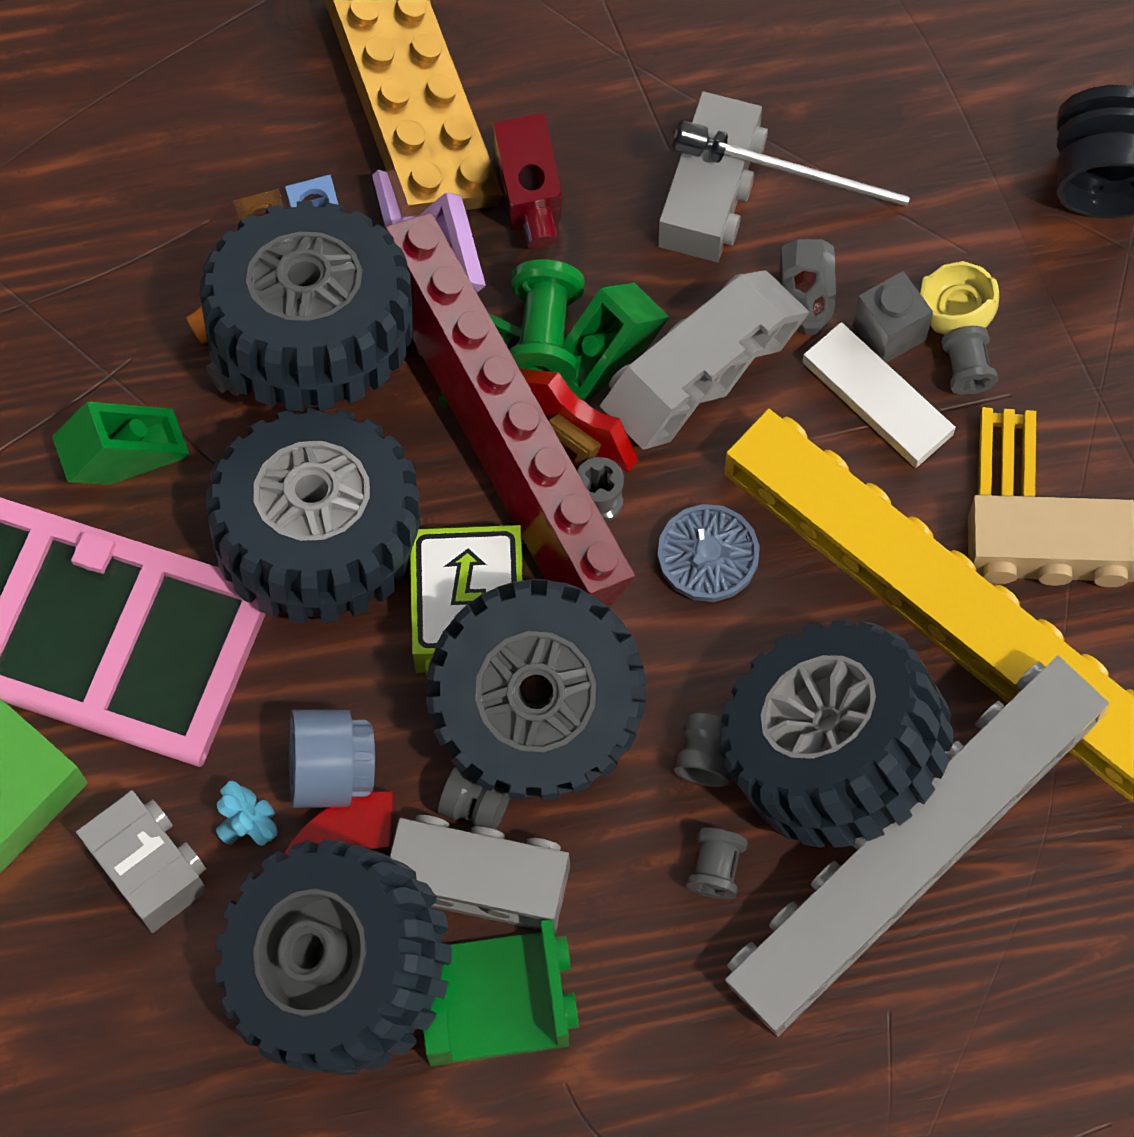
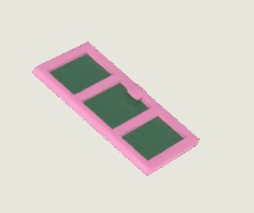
(118, 634)

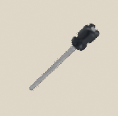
(694, 139)

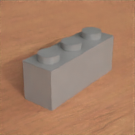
(706, 193)
(485, 873)

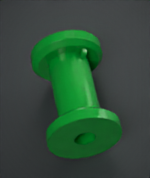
(546, 292)

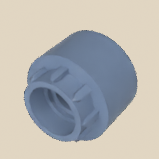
(329, 758)

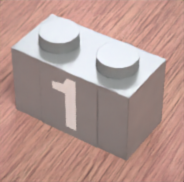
(143, 860)

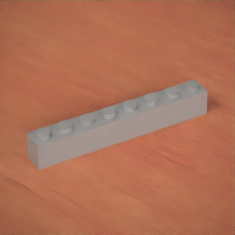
(890, 873)

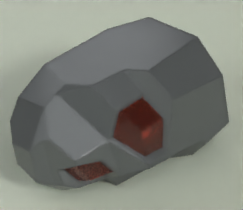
(809, 275)

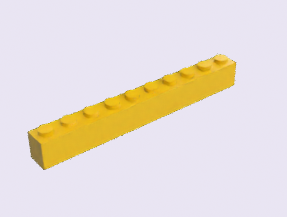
(922, 579)

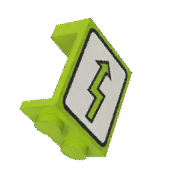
(451, 571)

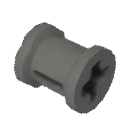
(969, 360)
(596, 477)
(717, 863)

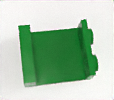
(503, 999)

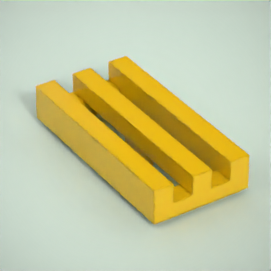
(1007, 421)

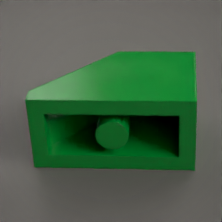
(611, 334)
(117, 442)

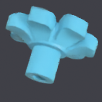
(244, 815)

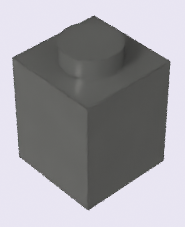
(892, 317)

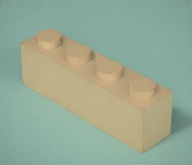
(1052, 539)

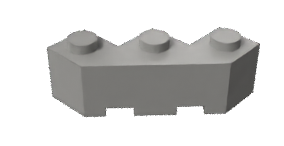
(702, 357)

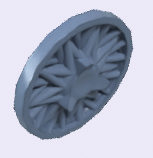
(708, 552)

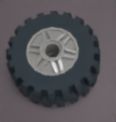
(313, 514)

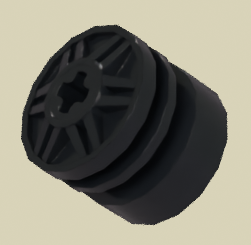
(1097, 152)

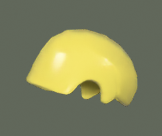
(960, 296)

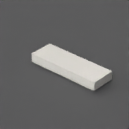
(878, 395)

